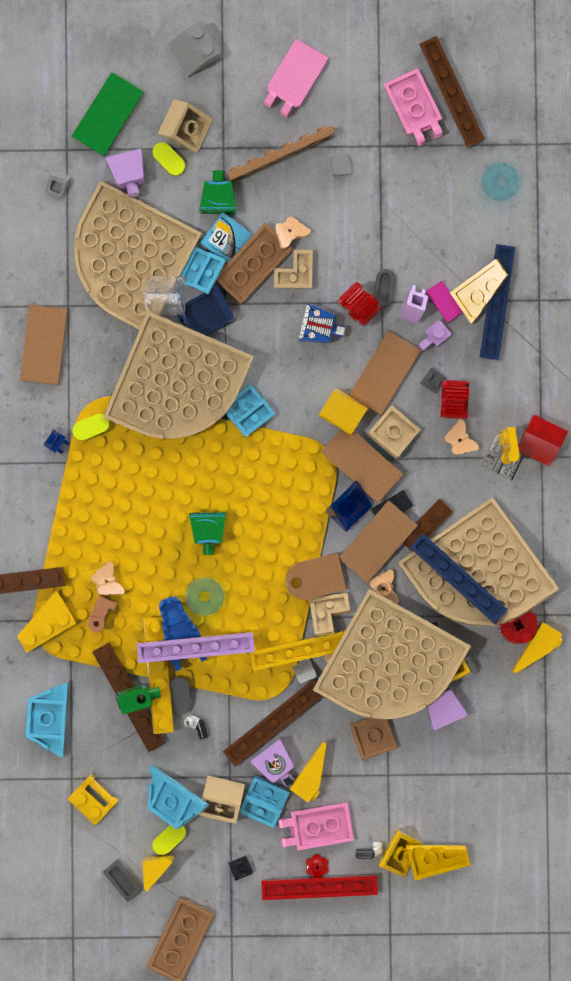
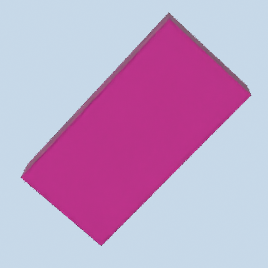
(444, 301)

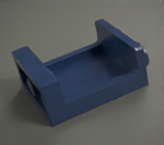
(207, 312)

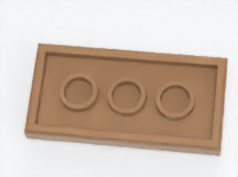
(252, 264)
(43, 345)
(384, 373)
(362, 463)
(378, 541)
(180, 940)

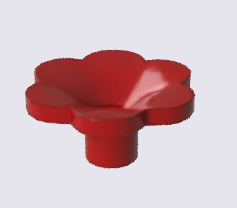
(316, 860)

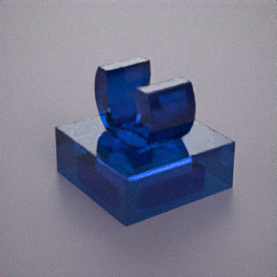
(54, 441)

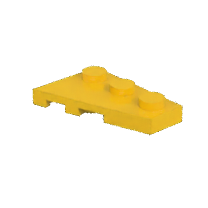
(47, 623)
(436, 859)

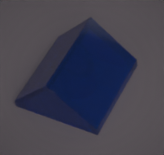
(349, 506)

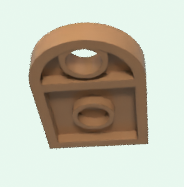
(317, 577)

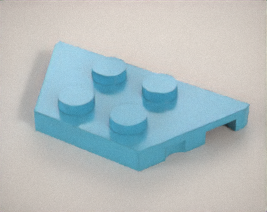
(48, 719)
(172, 800)

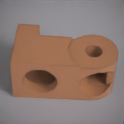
(97, 618)

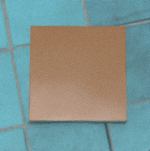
(373, 737)

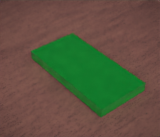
(107, 114)

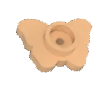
(296, 229)
(458, 431)
(105, 574)
(385, 581)

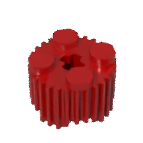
(359, 303)
(454, 399)
(522, 635)

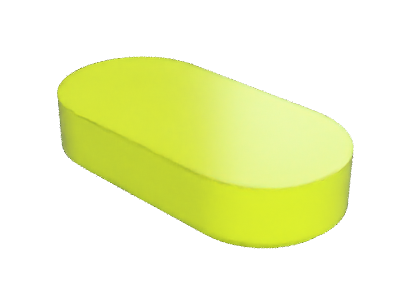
(168, 159)
(90, 427)
(168, 839)

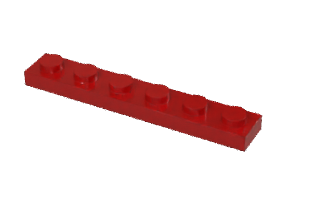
(319, 887)

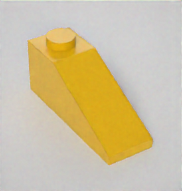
(539, 646)
(309, 779)

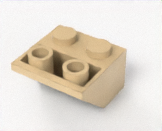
(223, 799)

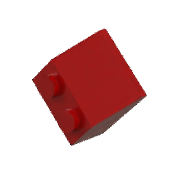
(542, 440)

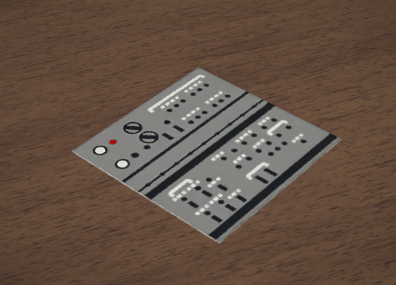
(492, 461)

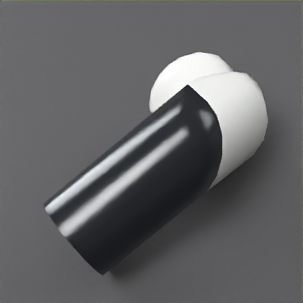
(197, 724)
(370, 853)

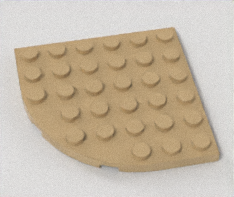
(124, 244)
(176, 380)
(494, 556)
(390, 661)

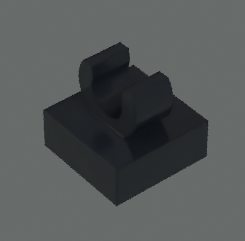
(240, 867)

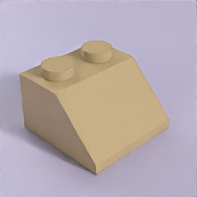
(185, 125)

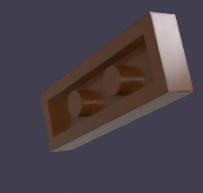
(429, 522)

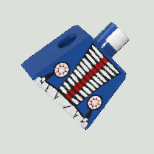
(319, 326)

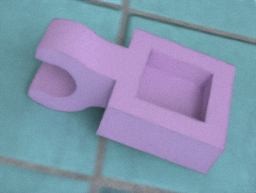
(435, 334)

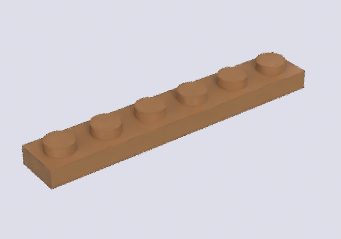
(288, 149)

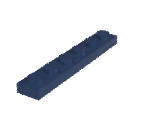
(497, 307)
(459, 579)

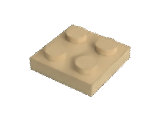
(393, 432)

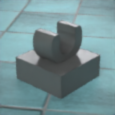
(433, 380)

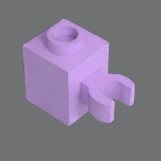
(414, 305)

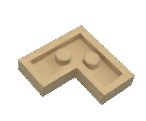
(300, 276)
(324, 608)

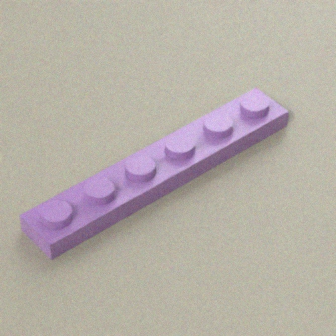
(195, 647)

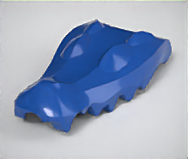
(177, 624)

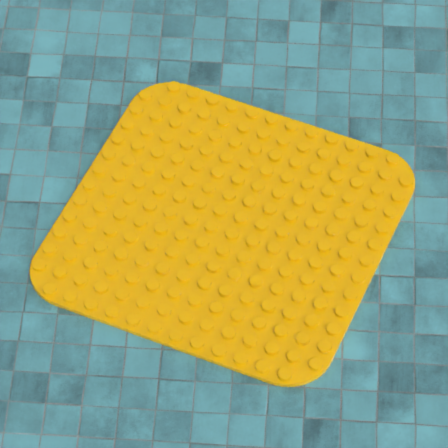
(131, 505)

